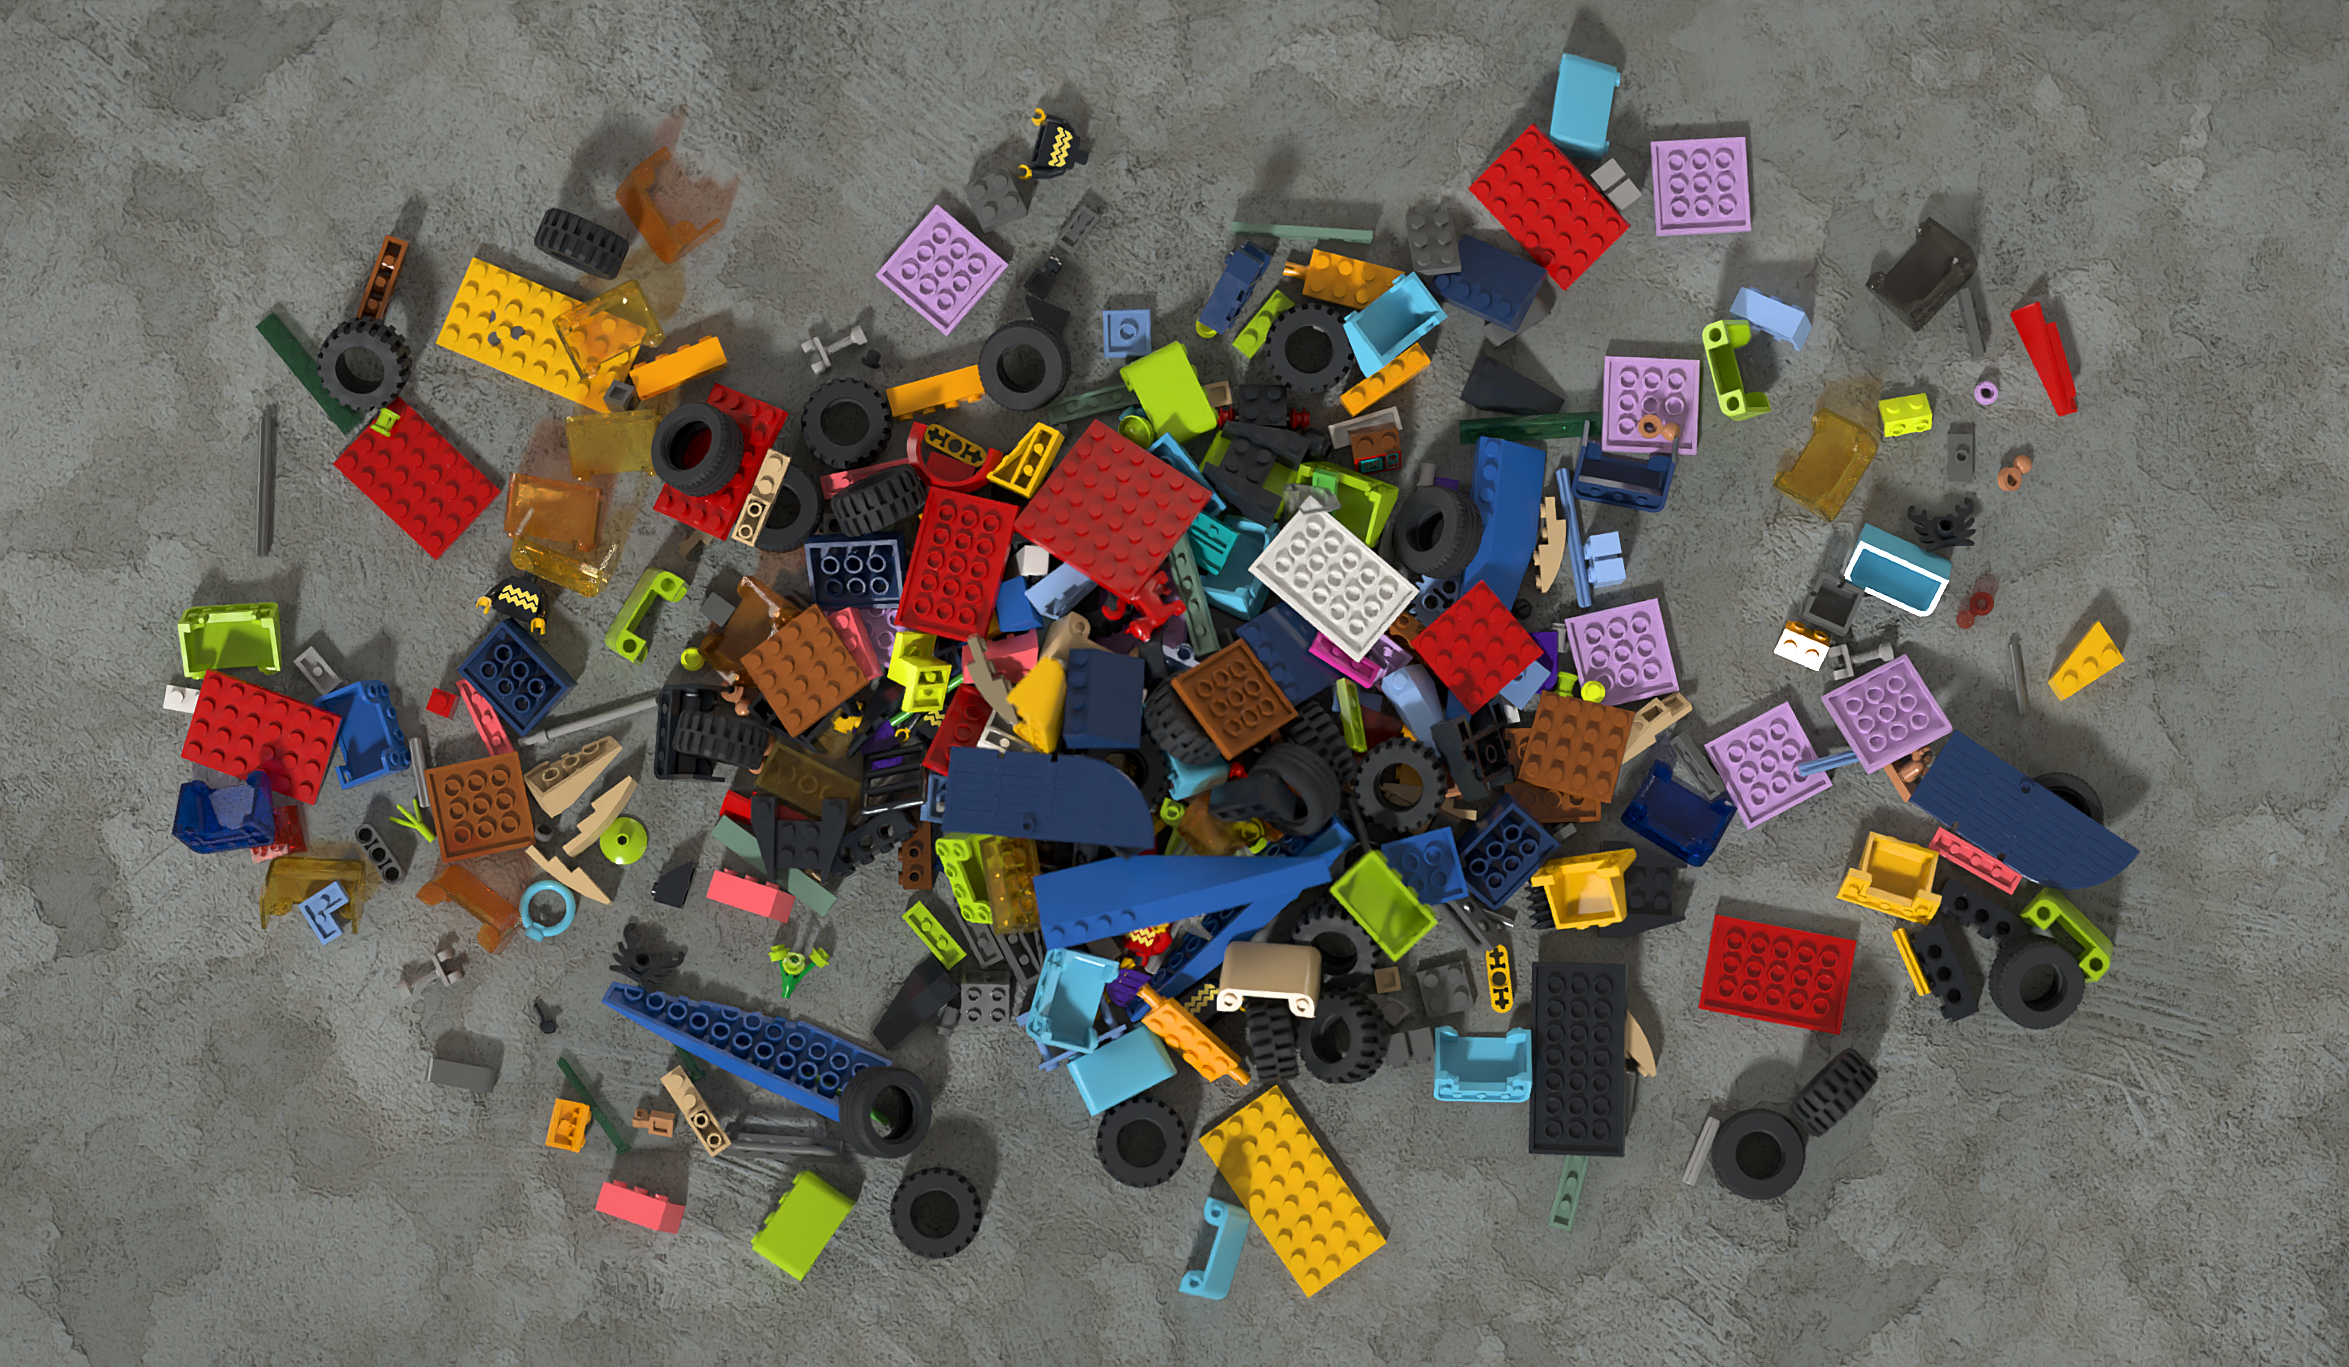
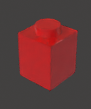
(443, 703)

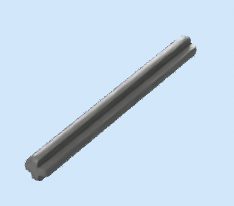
(263, 487)

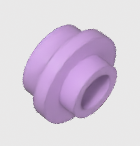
(1991, 387)

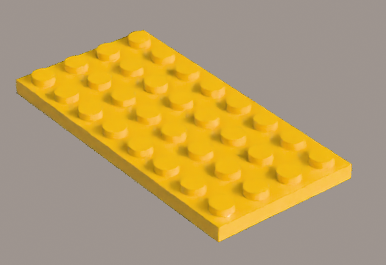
(537, 354)
(1292, 1191)

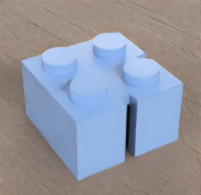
(1604, 566)

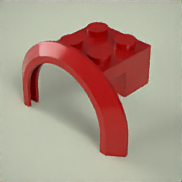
(946, 471)

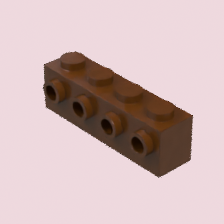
(917, 854)

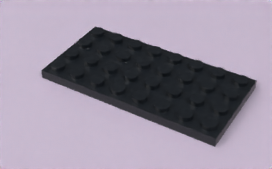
(1578, 1059)

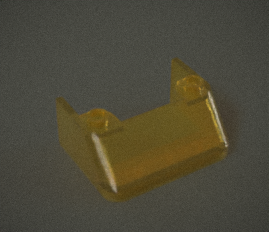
(557, 566)
(296, 879)

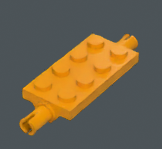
(1342, 279)
(1191, 1038)

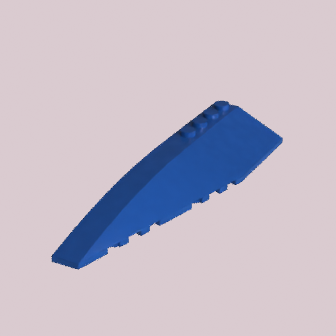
(1508, 495)
(1155, 890)
(1240, 922)
(751, 1045)

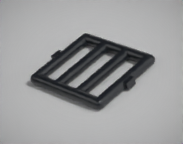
(869, 774)

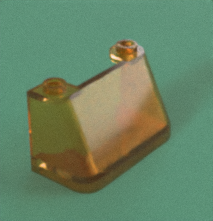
(561, 508)
(753, 622)
(1218, 838)
(499, 916)

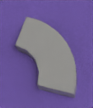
(1392, 1008)

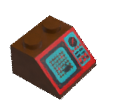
(1375, 448)

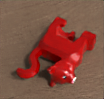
(1150, 606)

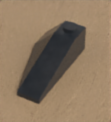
(1506, 391)
(919, 998)

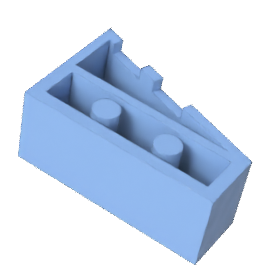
(1772, 316)
(1060, 591)

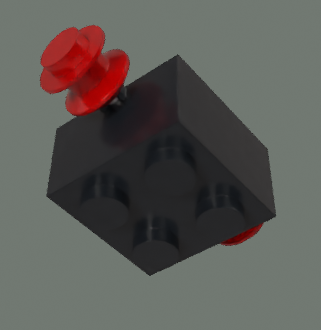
(1264, 407)

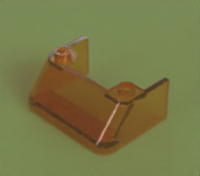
(666, 241)

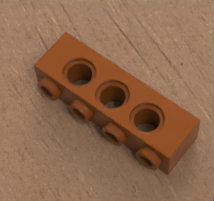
(383, 278)
(1403, 631)

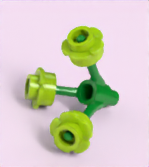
(793, 963)

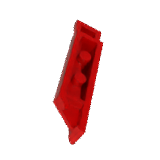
(2047, 356)
(739, 809)

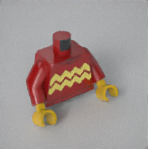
(1148, 942)

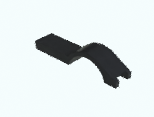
(1153, 653)

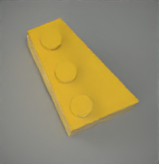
(1029, 462)
(2087, 661)

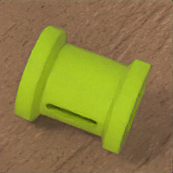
(385, 422)
(1565, 684)

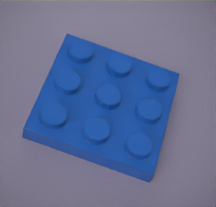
(1428, 865)

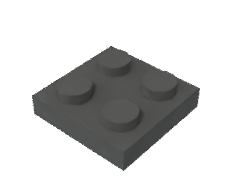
(1445, 990)

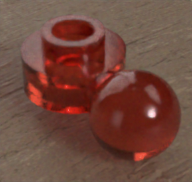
(1966, 619)

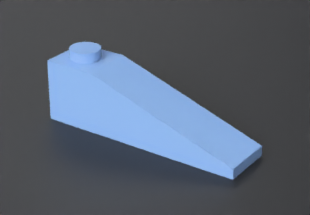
(1415, 700)

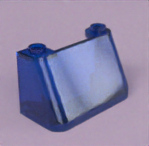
(225, 816)
(1677, 817)

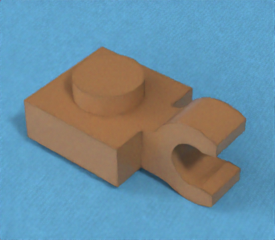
(658, 1122)

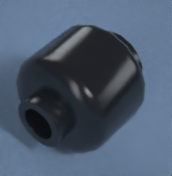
(1319, 446)

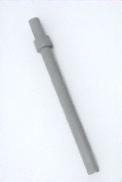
(541, 736)

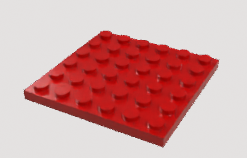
(1112, 511)

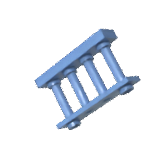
(1051, 1062)

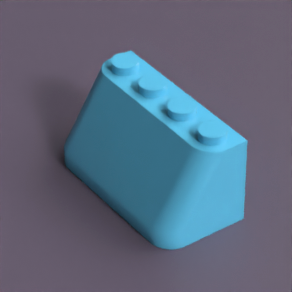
(1897, 571)

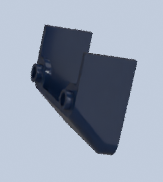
(1622, 481)

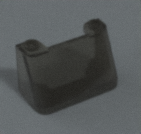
(1925, 275)

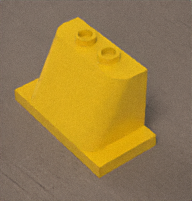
(1893, 879)
(1586, 888)

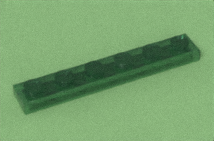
(306, 371)
(1530, 427)

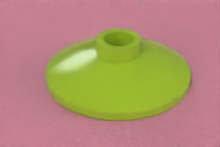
(635, 844)

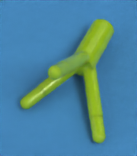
(415, 823)

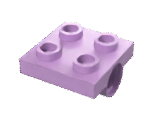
(1389, 656)

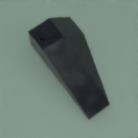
(884, 705)

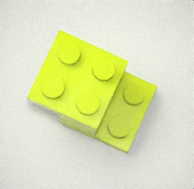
(919, 671)

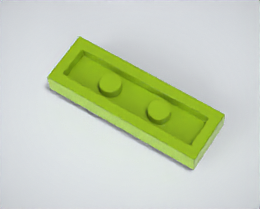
(1255, 332)
(1351, 715)
(934, 935)

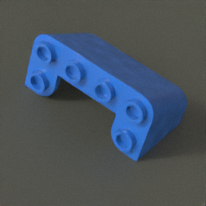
(368, 733)

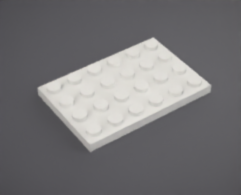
(1334, 581)

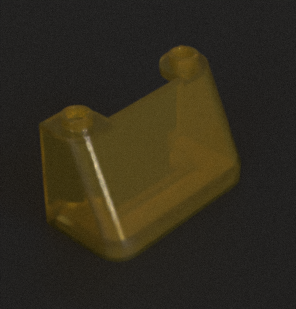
(608, 327)
(611, 443)
(1828, 465)

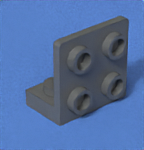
(985, 997)

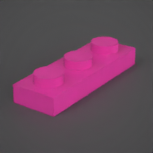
(1361, 672)

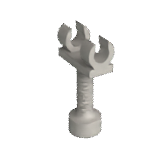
(857, 336)
(1884, 651)
(406, 988)

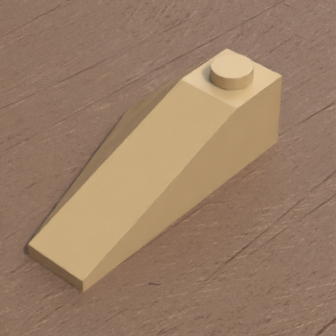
(562, 782)

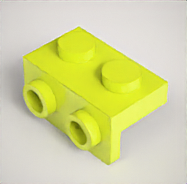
(1906, 414)

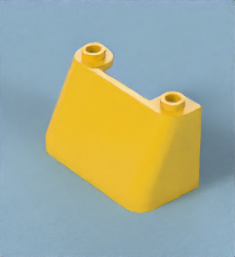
(1041, 704)

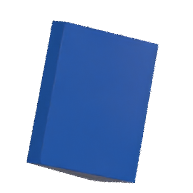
(1014, 609)

